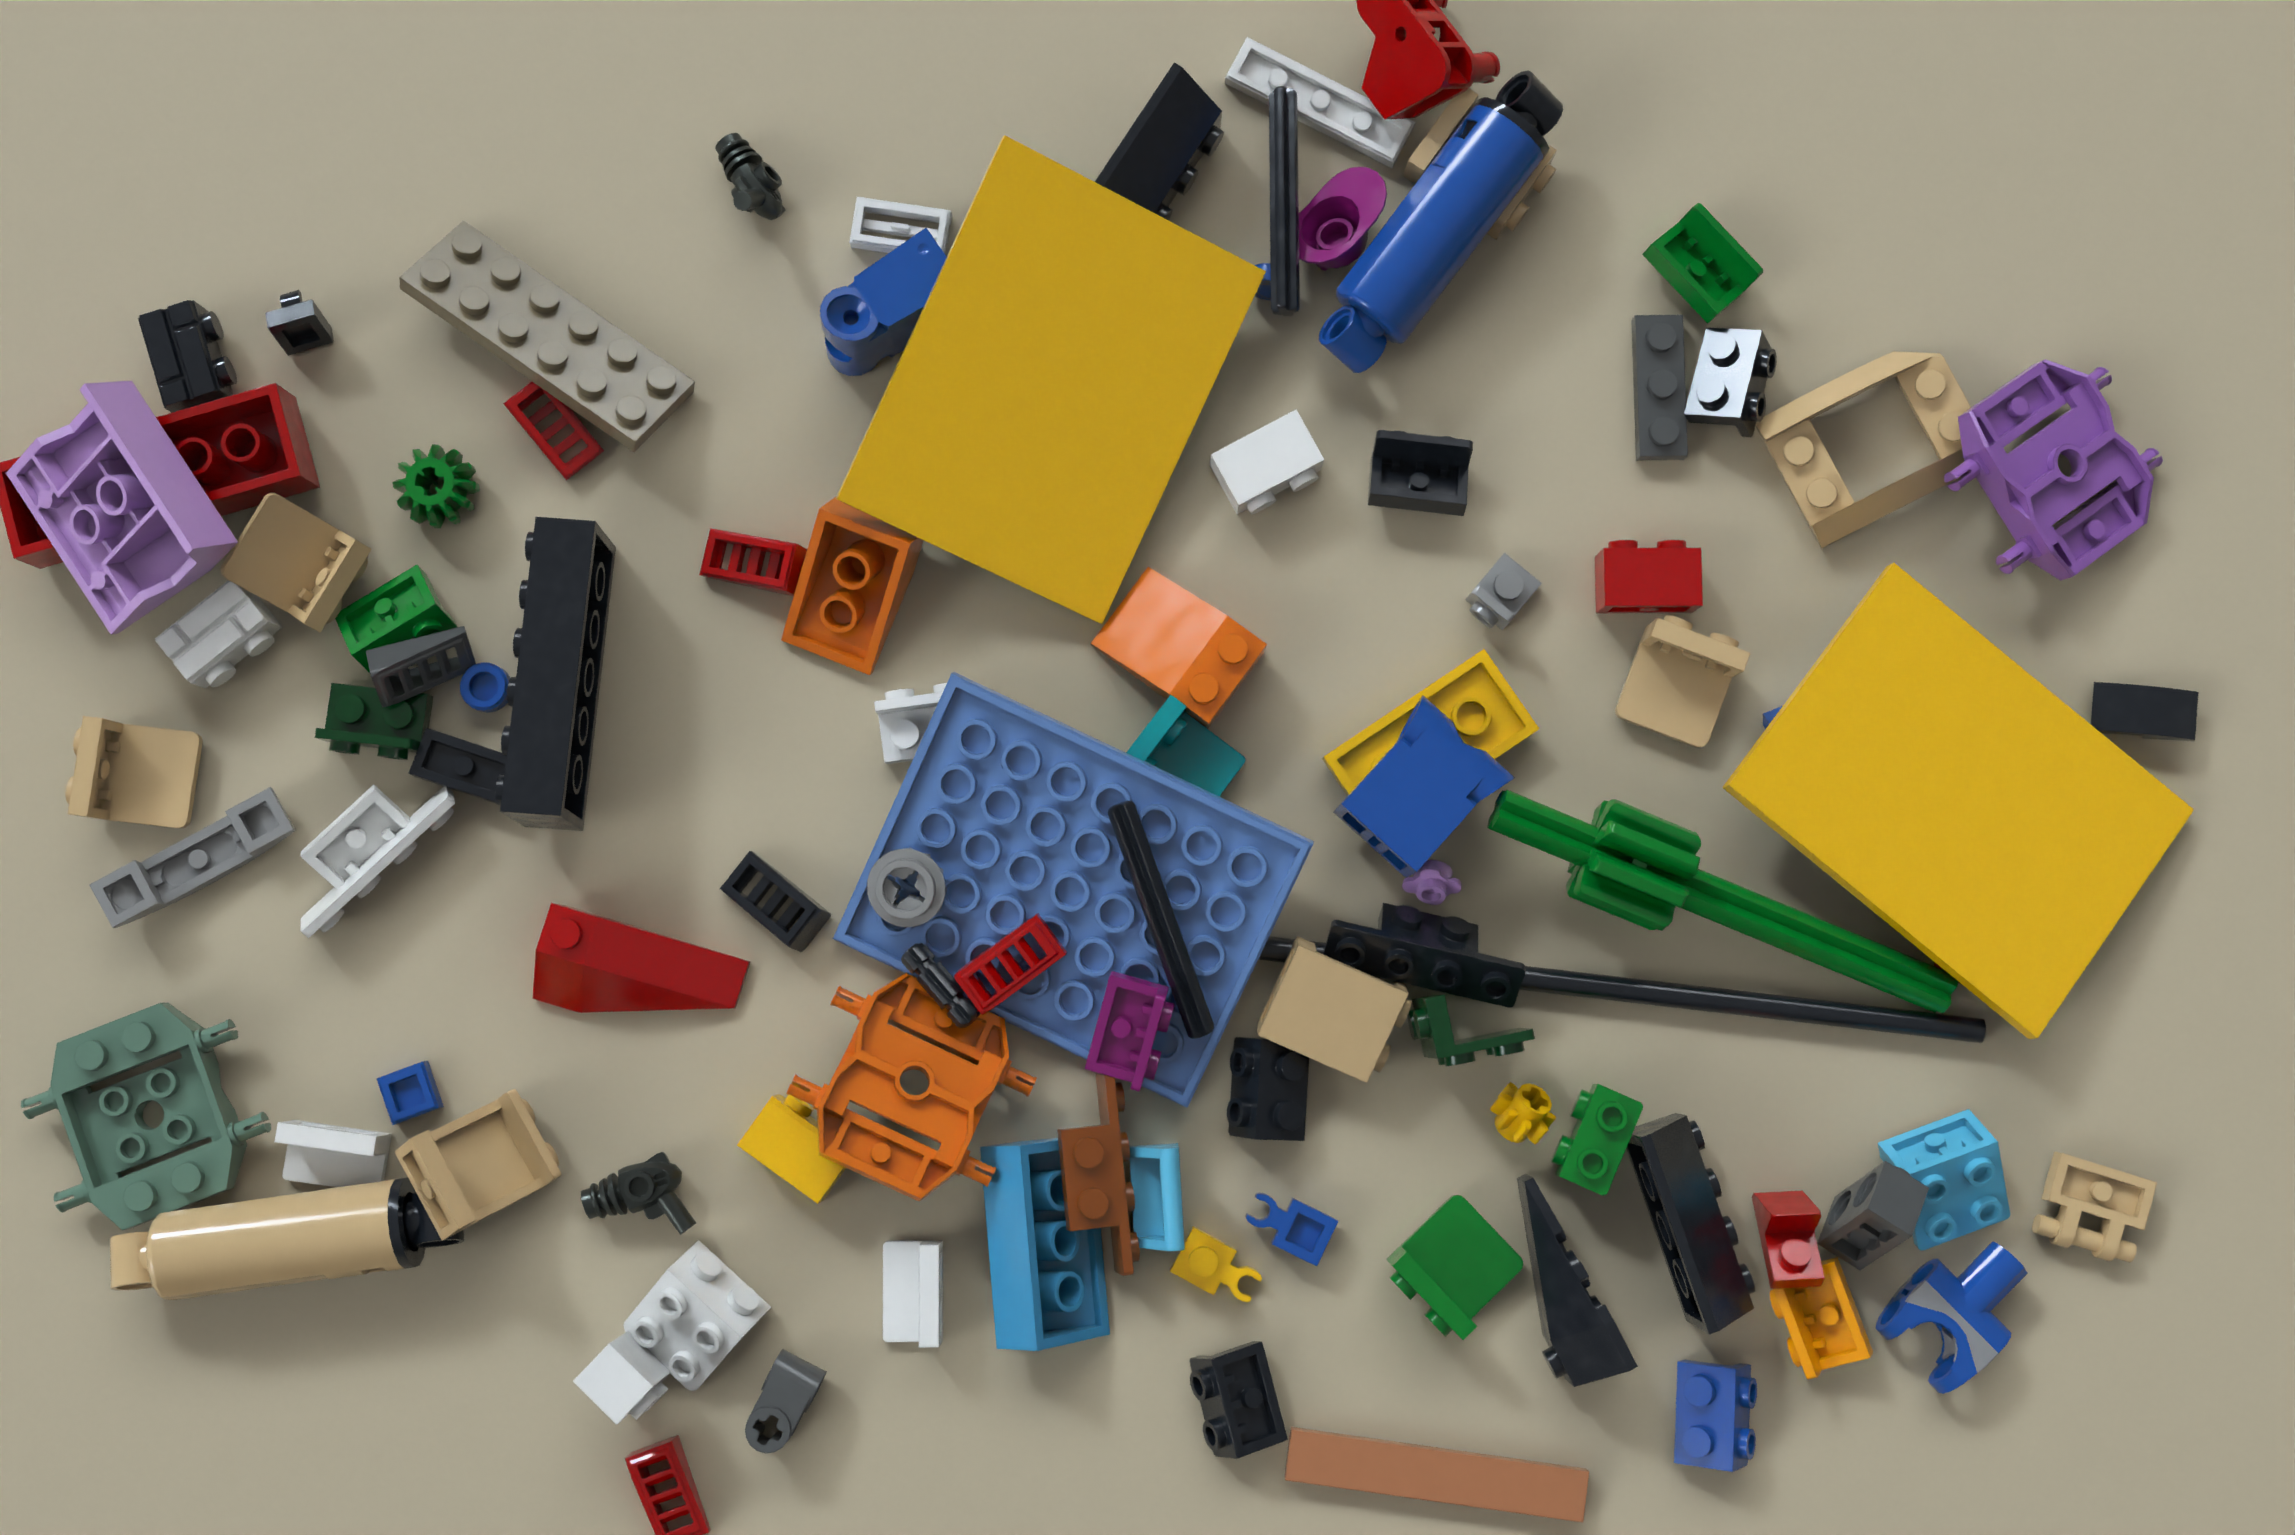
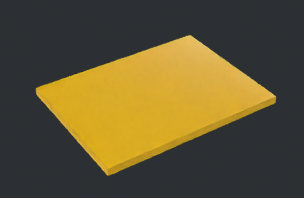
(1051, 381)
(1959, 800)

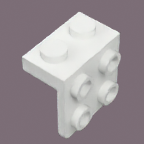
(695, 1315)

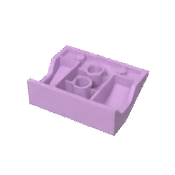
(121, 505)

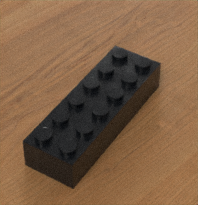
(556, 674)

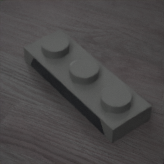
(1659, 387)

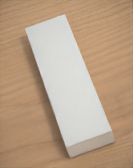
(1320, 102)

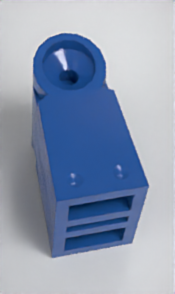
(881, 306)
(1420, 790)

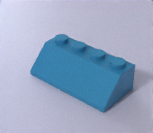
(1042, 1276)

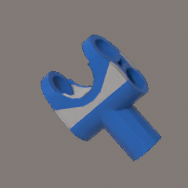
(1959, 1310)

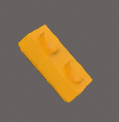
(1822, 1322)

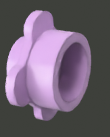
(1432, 882)

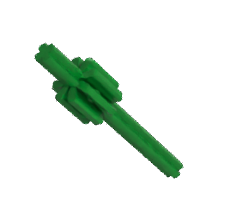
(1649, 866)

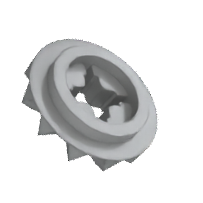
(884, 891)

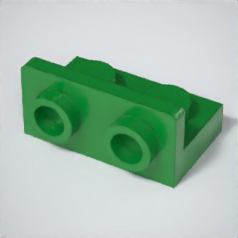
(393, 614)

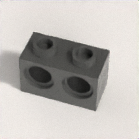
(1873, 1215)

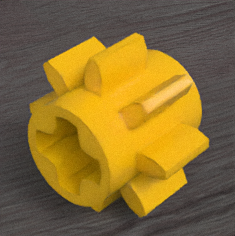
(1523, 1113)

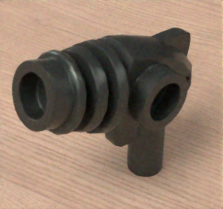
(753, 179)
(640, 1187)

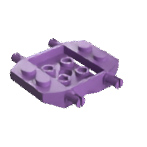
(2028, 483)

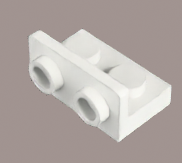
(904, 721)

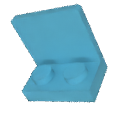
(1962, 1172)

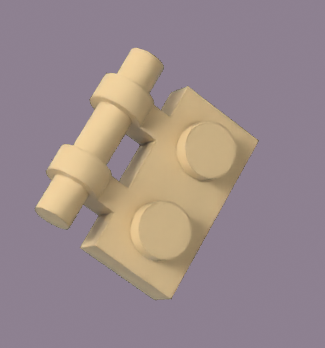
(2100, 1192)

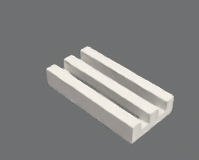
(895, 209)

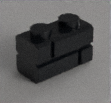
(187, 355)

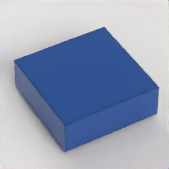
(410, 1092)

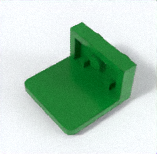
(1454, 1265)

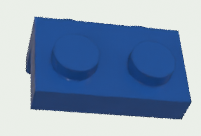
(1714, 1415)

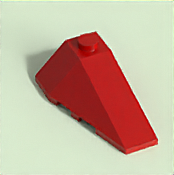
(617, 967)

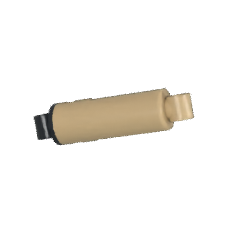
(277, 1241)

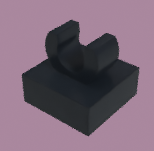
(298, 324)

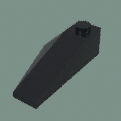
(1576, 1327)

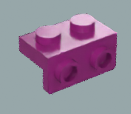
(1127, 1029)

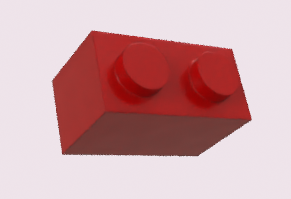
(1648, 578)

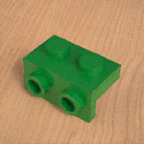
(1703, 263)
(1599, 1138)

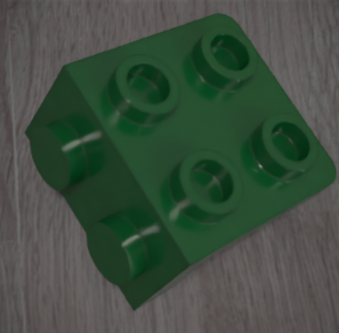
(1432, 1026)

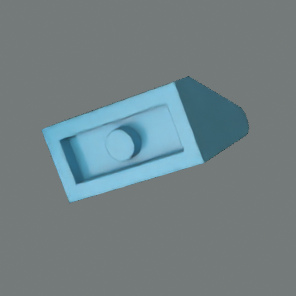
(1157, 1196)

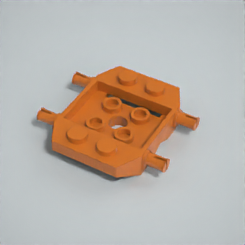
(871, 1079)

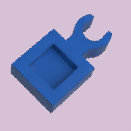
(1299, 1229)

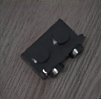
(1237, 1401)

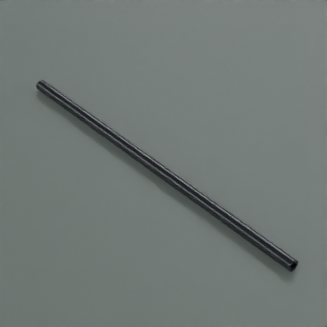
(1725, 1001)

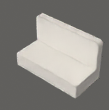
(332, 1153)
(913, 1292)

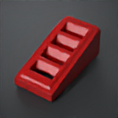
(529, 395)
(782, 569)
(976, 989)
(679, 1468)

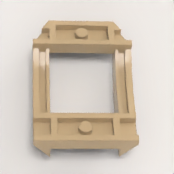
(1810, 470)

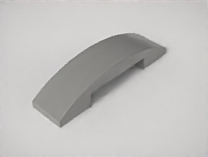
(194, 861)

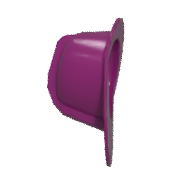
(1339, 216)

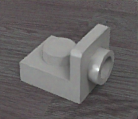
(1502, 593)

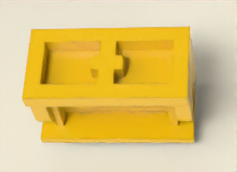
(787, 1143)

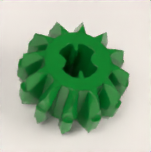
(424, 473)

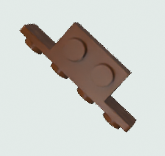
(1095, 1176)

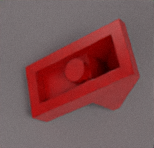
(1788, 1238)

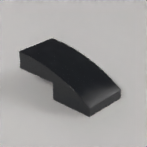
(2144, 711)

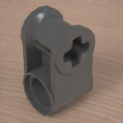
(786, 1395)

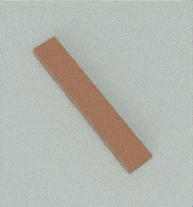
(1436, 1474)

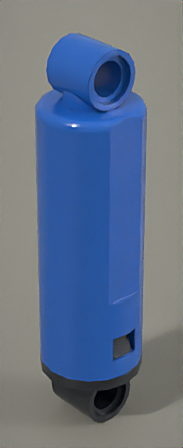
(1441, 221)

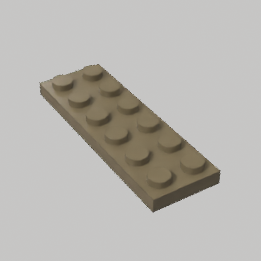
(547, 335)

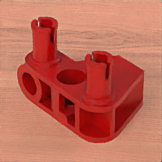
(1409, 66)

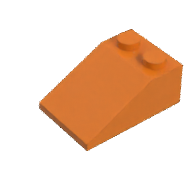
(850, 586)
(1179, 645)

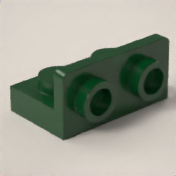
(359, 720)

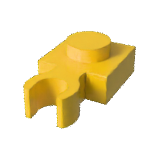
(1208, 1263)

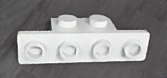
(362, 845)

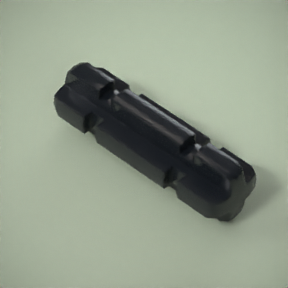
(940, 985)

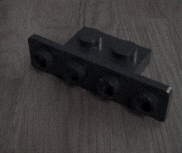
(1426, 953)

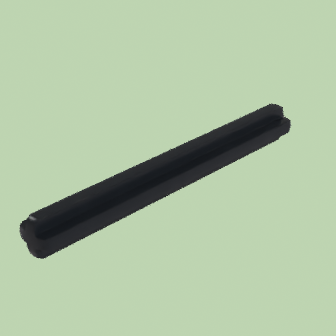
(1284, 201)
(1160, 919)

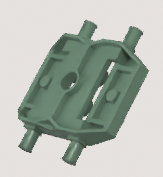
(109, 1123)

